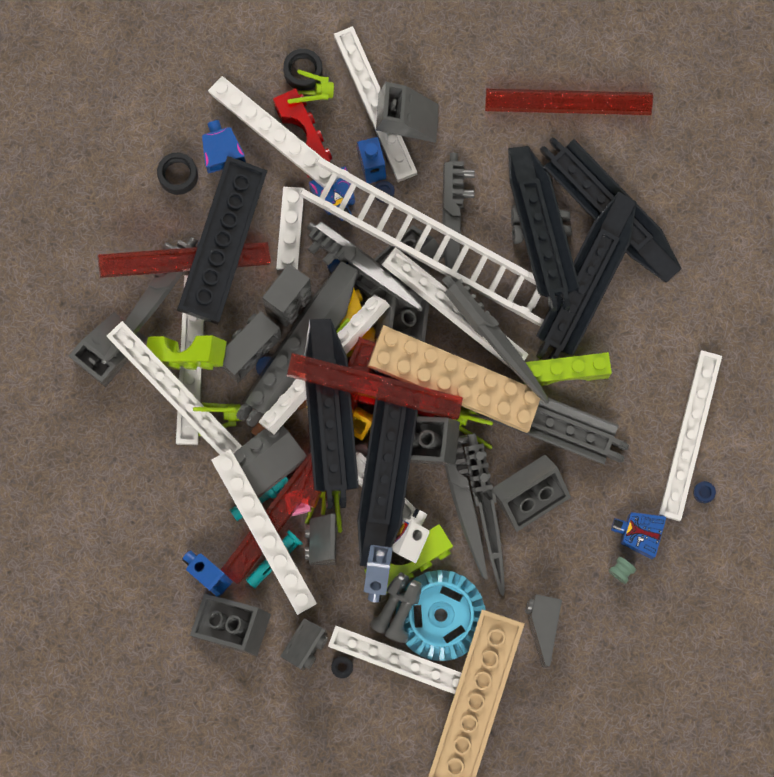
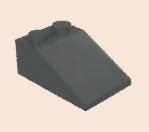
(404, 317)
(322, 541)
(543, 622)
(230, 624)

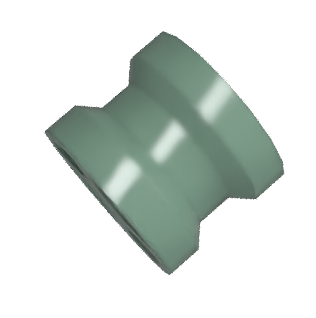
(622, 570)

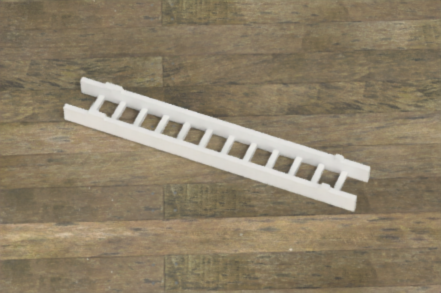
(524, 312)

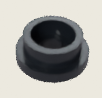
(334, 667)

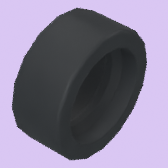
(302, 85)
(177, 158)

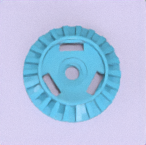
(429, 639)

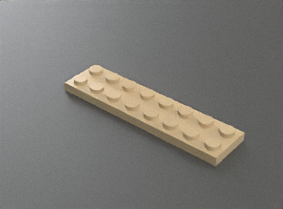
(442, 371)
(477, 696)

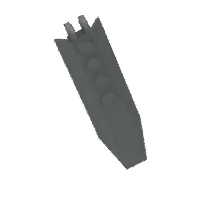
(328, 303)
(574, 431)

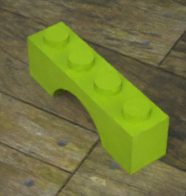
(203, 352)
(571, 368)
(435, 547)

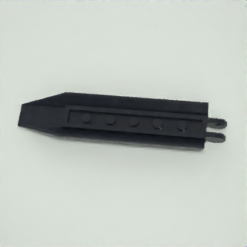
(594, 190)
(542, 227)
(594, 268)
(330, 419)
(385, 476)

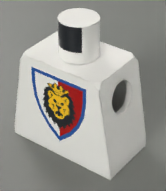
(411, 536)

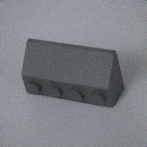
(410, 238)

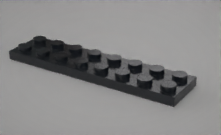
(222, 240)

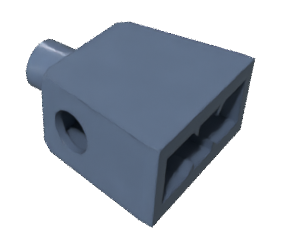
(377, 572)

